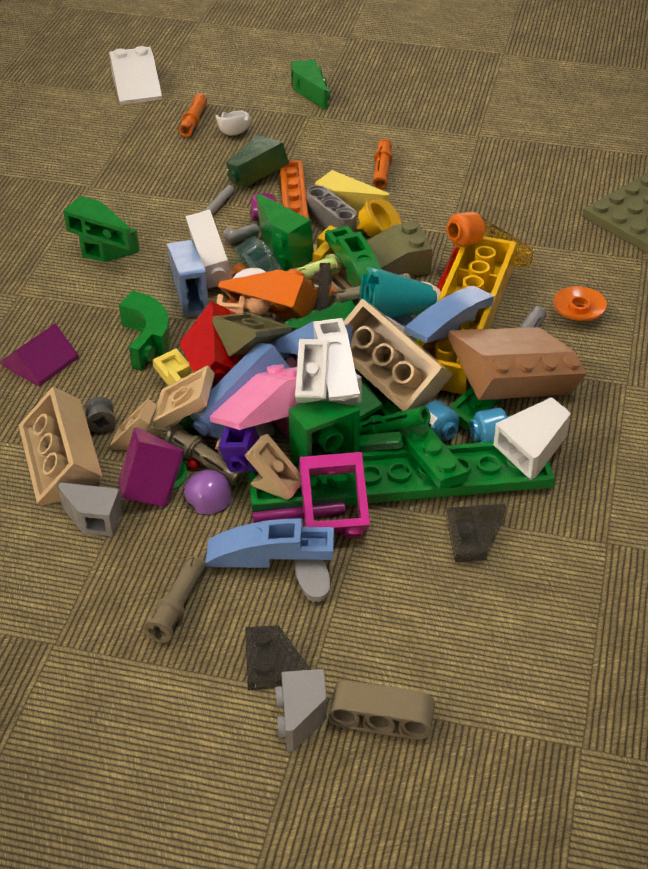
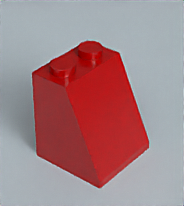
(204, 347)

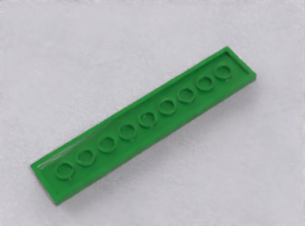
(399, 477)

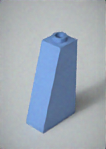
(188, 277)
(254, 362)

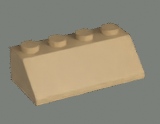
(393, 359)
(58, 446)

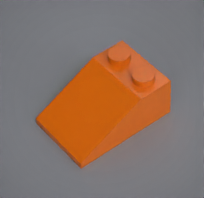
(286, 292)

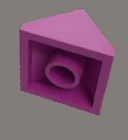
(42, 356)
(149, 469)

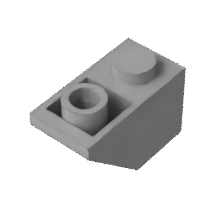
(92, 507)
(303, 704)

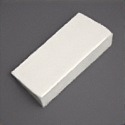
(312, 370)

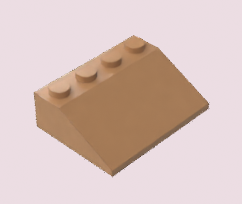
(516, 362)

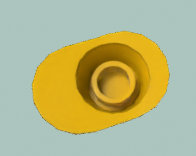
(377, 217)

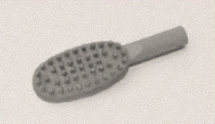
(313, 579)

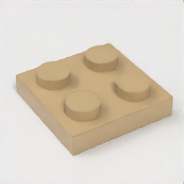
(183, 398)

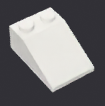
(135, 75)

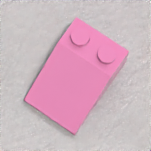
(260, 400)

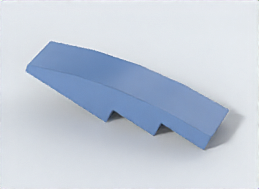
(448, 314)

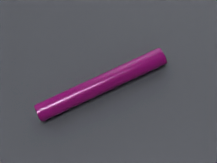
(297, 512)

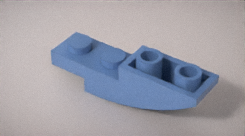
(272, 539)

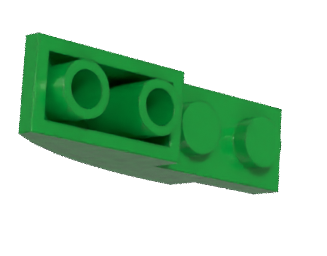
(353, 252)

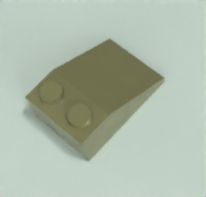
(403, 249)

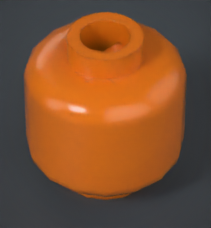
(465, 228)

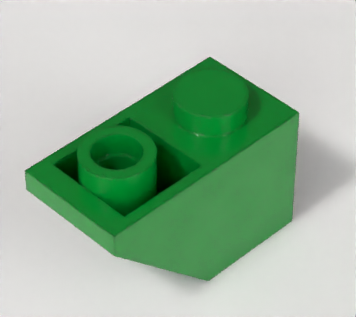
(104, 252)

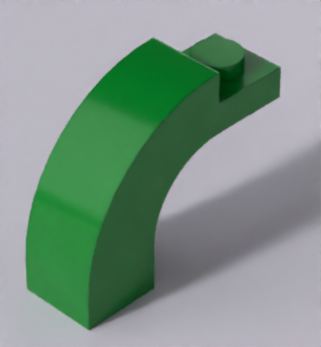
(151, 319)

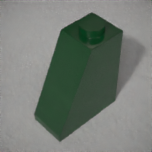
(256, 160)

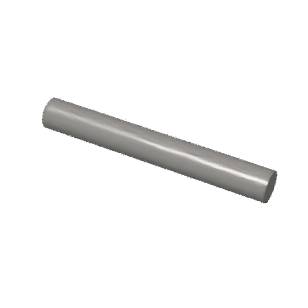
(220, 199)

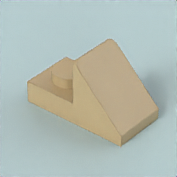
(140, 418)
(275, 470)

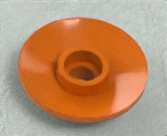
(580, 303)

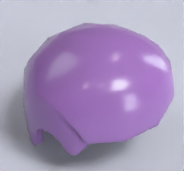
(208, 491)

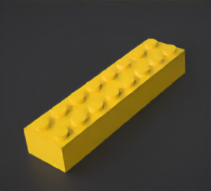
(487, 268)

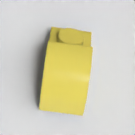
(172, 366)

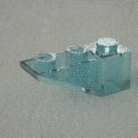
(257, 255)

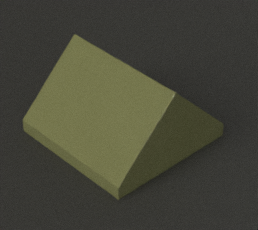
(244, 330)

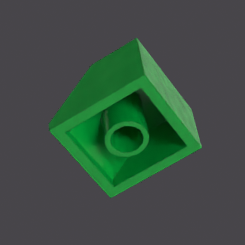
(323, 429)

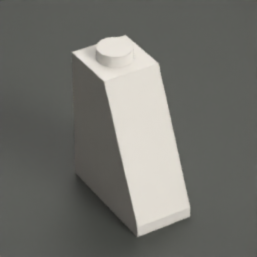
(209, 247)
(533, 435)

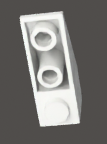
(342, 377)

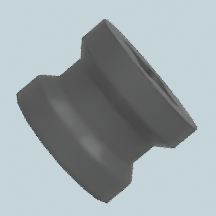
(100, 414)

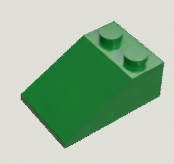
(285, 233)

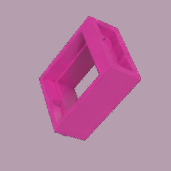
(329, 465)

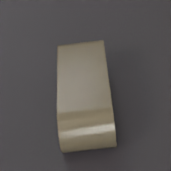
(382, 710)

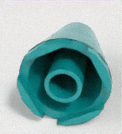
(395, 294)

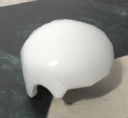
(233, 122)

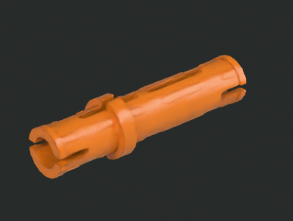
(191, 117)
(382, 160)

